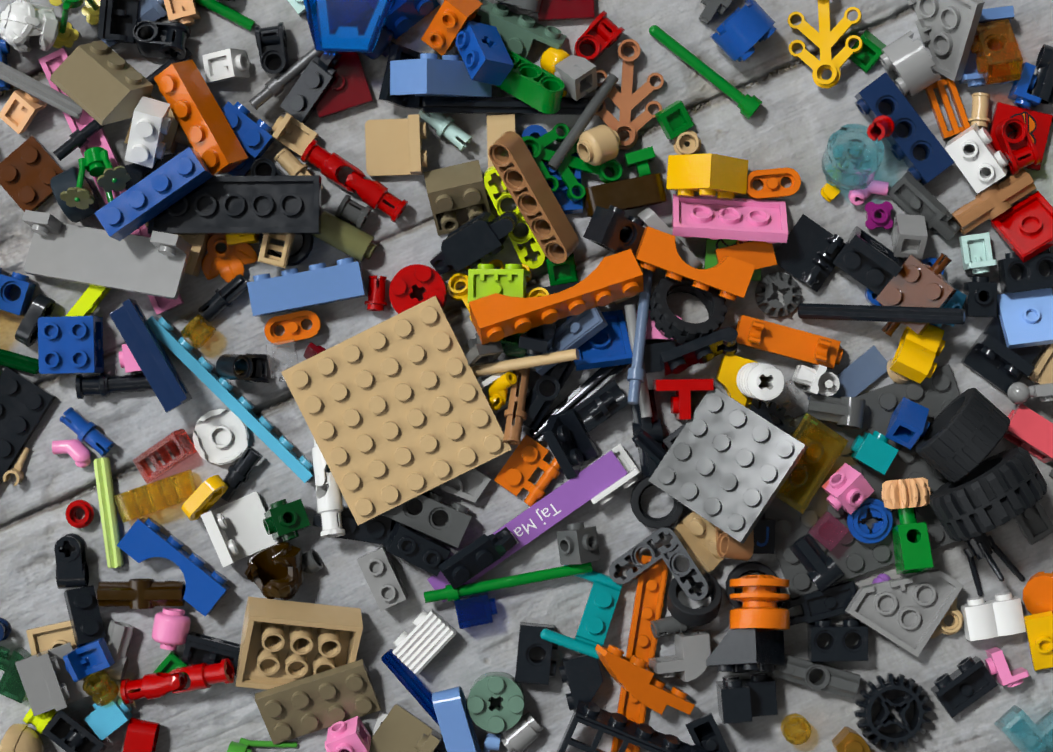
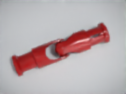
(371, 192)
(159, 684)

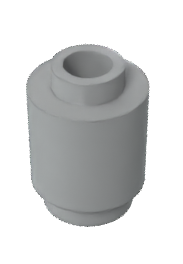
(522, 733)

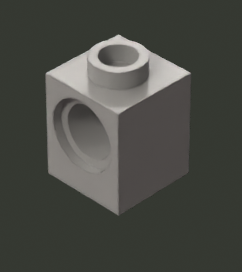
(909, 235)

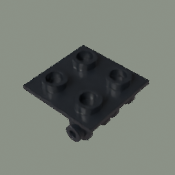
(809, 252)

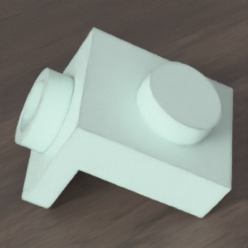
(977, 253)

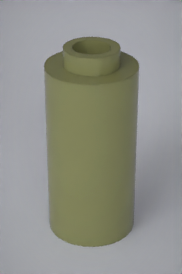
(346, 237)

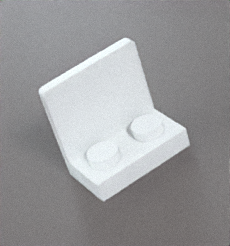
(238, 529)

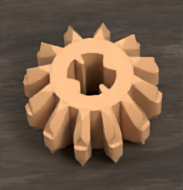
(906, 493)

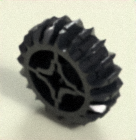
(908, 730)

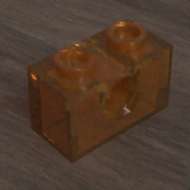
(997, 52)

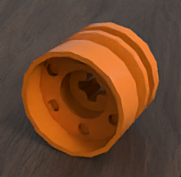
(759, 603)

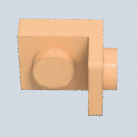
(182, 11)
(21, 110)

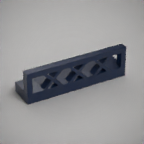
(150, 355)

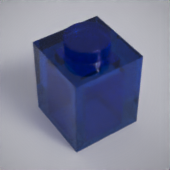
(475, 610)

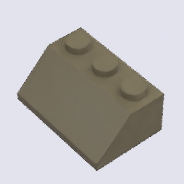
(101, 82)

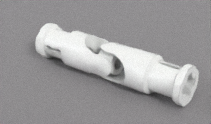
(328, 501)

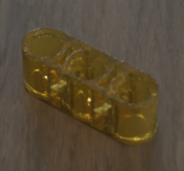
(155, 496)

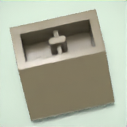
(456, 195)

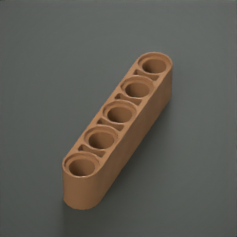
(533, 197)

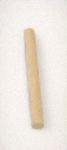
(526, 362)

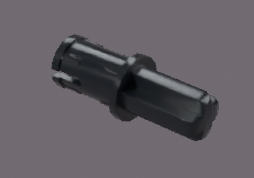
(223, 298)

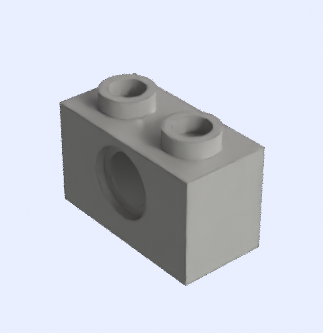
(382, 578)

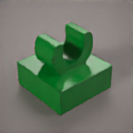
(640, 159)

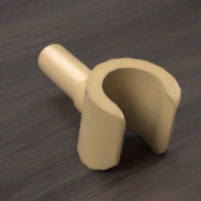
(17, 470)

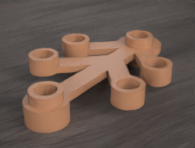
(626, 100)

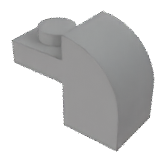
(689, 659)

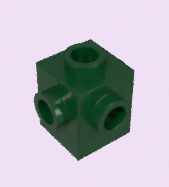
(295, 518)

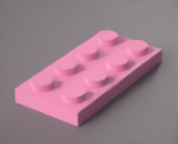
(729, 219)

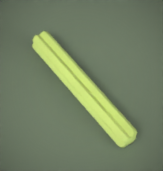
(108, 512)

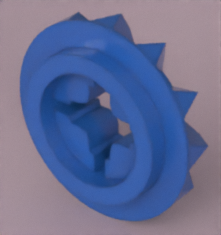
(879, 529)

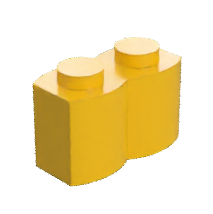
(917, 353)

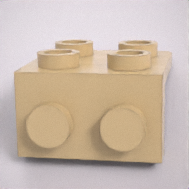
(395, 146)

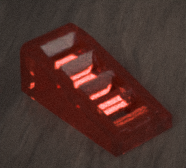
(179, 445)

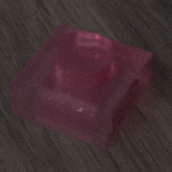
(828, 531)

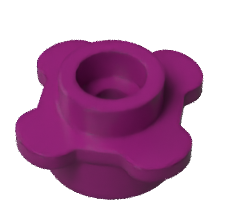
(884, 209)

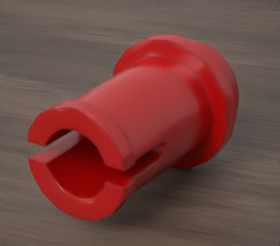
(880, 128)
(376, 294)

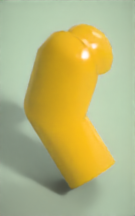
(499, 389)

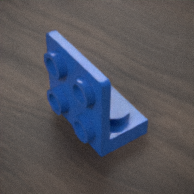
(70, 344)

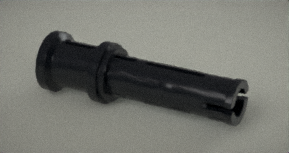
(106, 384)

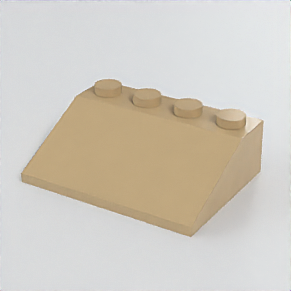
(294, 641)

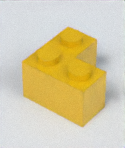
(707, 175)

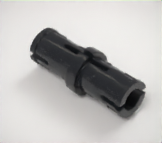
(239, 471)

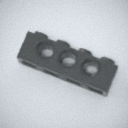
(449, 533)

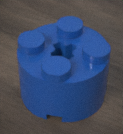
(743, 30)

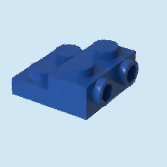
(251, 135)

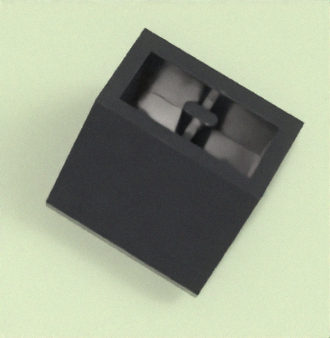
(749, 650)

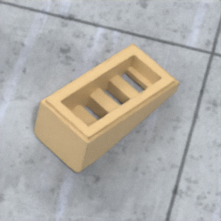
(286, 249)

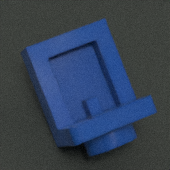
(88, 659)

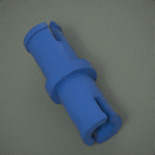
(86, 431)

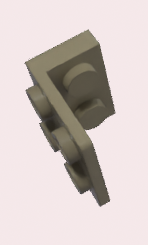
(404, 733)

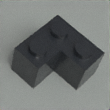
(746, 698)

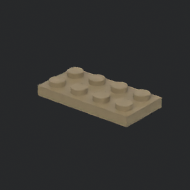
(317, 701)

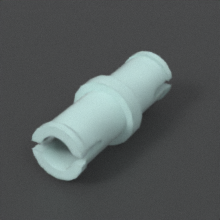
(445, 127)

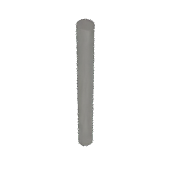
(644, 399)

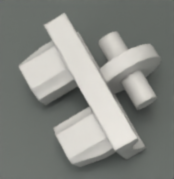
(816, 380)

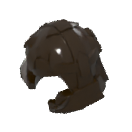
(277, 571)

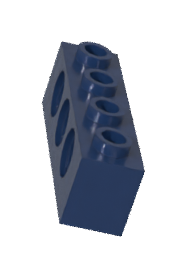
(902, 112)

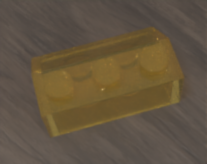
(814, 465)

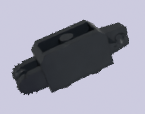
(473, 241)

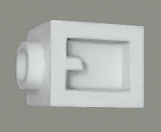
(226, 65)

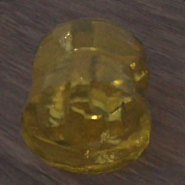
(198, 331)
(100, 688)
(800, 732)

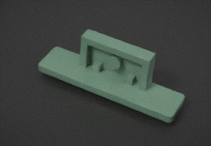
(518, 30)

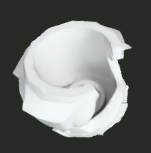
(28, 19)

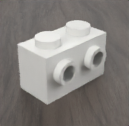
(147, 132)
(977, 157)

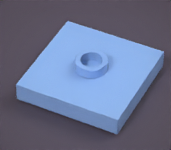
(1026, 317)

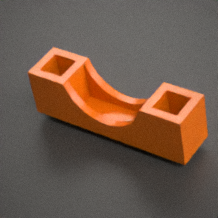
(660, 251)

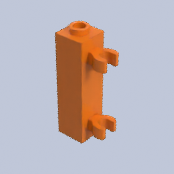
(788, 342)

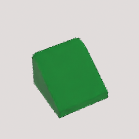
(870, 52)
(563, 272)

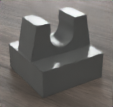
(483, 354)

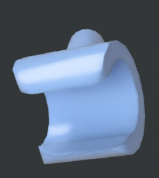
(492, 742)

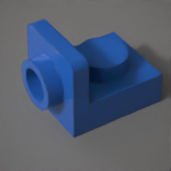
(1019, 88)

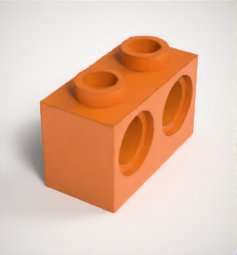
(448, 23)

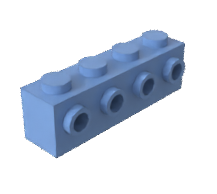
(306, 288)

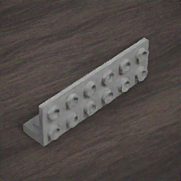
(94, 258)

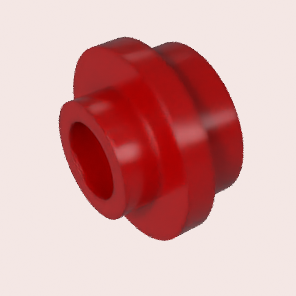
(71, 516)

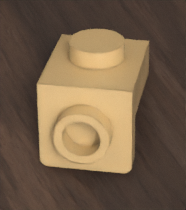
(293, 134)

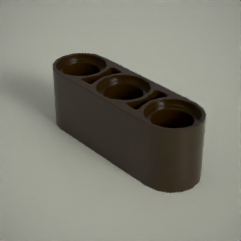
(626, 193)

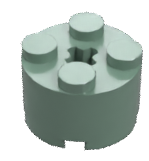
(496, 718)

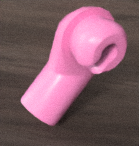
(876, 187)
(75, 449)

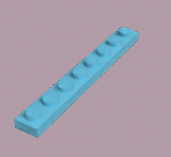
(239, 406)

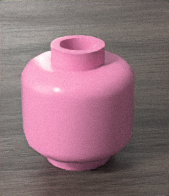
(171, 628)

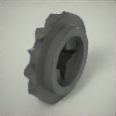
(774, 307)

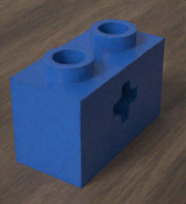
(483, 53)

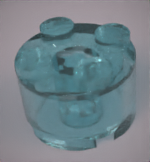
(852, 158)

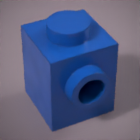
(907, 423)

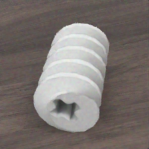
(770, 381)

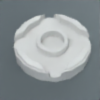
(220, 436)

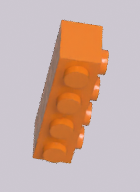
(200, 117)

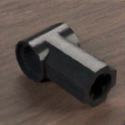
(1044, 83)
(819, 567)

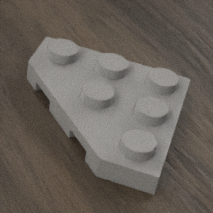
(949, 32)
(906, 607)

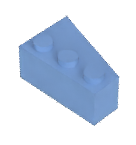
(435, 78)

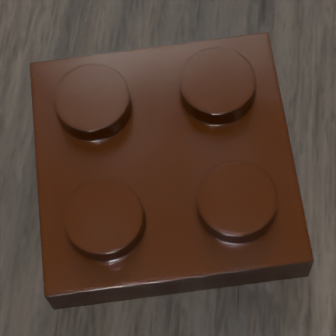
(28, 174)

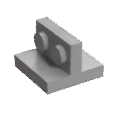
(47, 680)

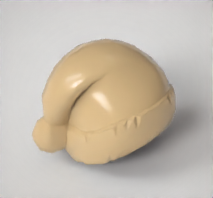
(21, 739)

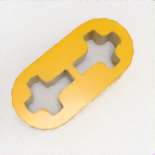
(204, 497)

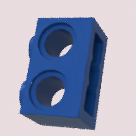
(27, 289)

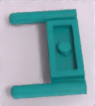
(595, 617)

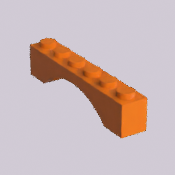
(504, 315)

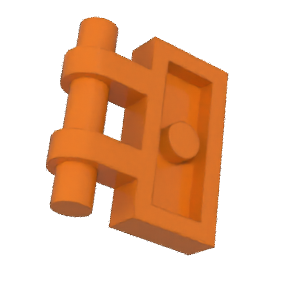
(521, 466)

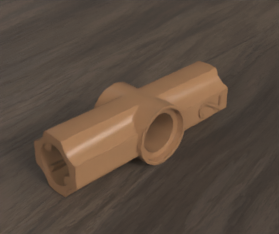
(993, 201)

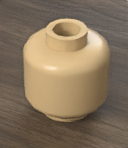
(598, 145)

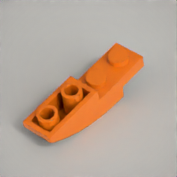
(639, 681)

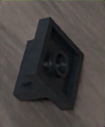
(868, 261)
(995, 361)

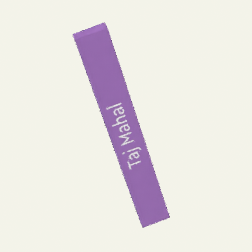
(553, 508)

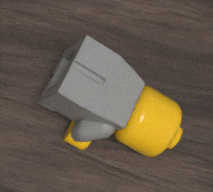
(575, 71)

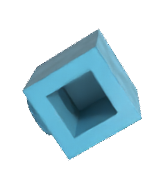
(108, 717)

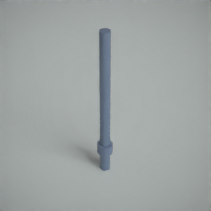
(636, 373)

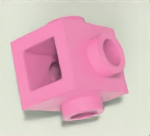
(847, 489)
(348, 737)

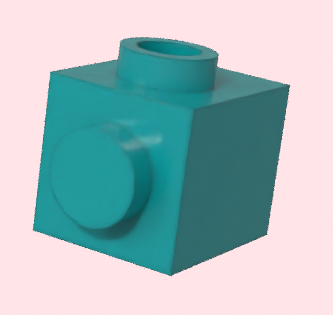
(873, 451)

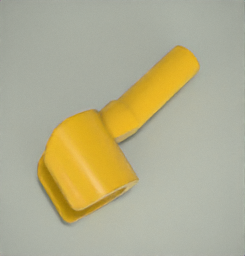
(829, 192)

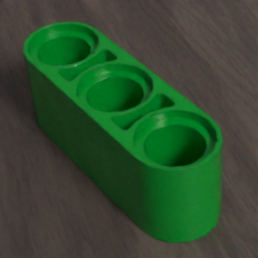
(533, 85)

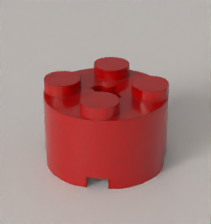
(416, 275)

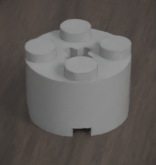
(909, 64)

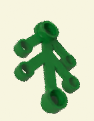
(541, 154)

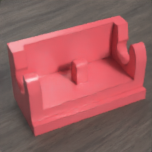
(1031, 432)

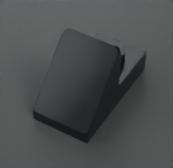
(707, 734)

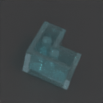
(1024, 733)

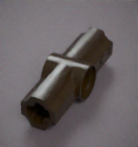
(141, 593)

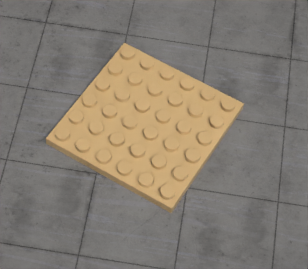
(396, 410)

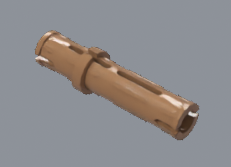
(513, 433)

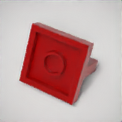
(681, 402)

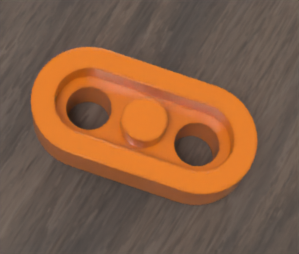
(772, 183)
(293, 326)

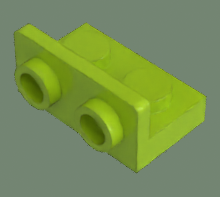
(488, 281)

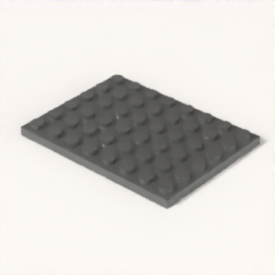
(850, 554)

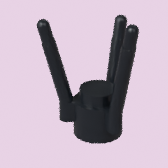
(982, 548)

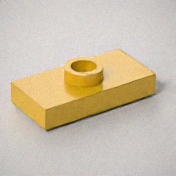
(1040, 639)

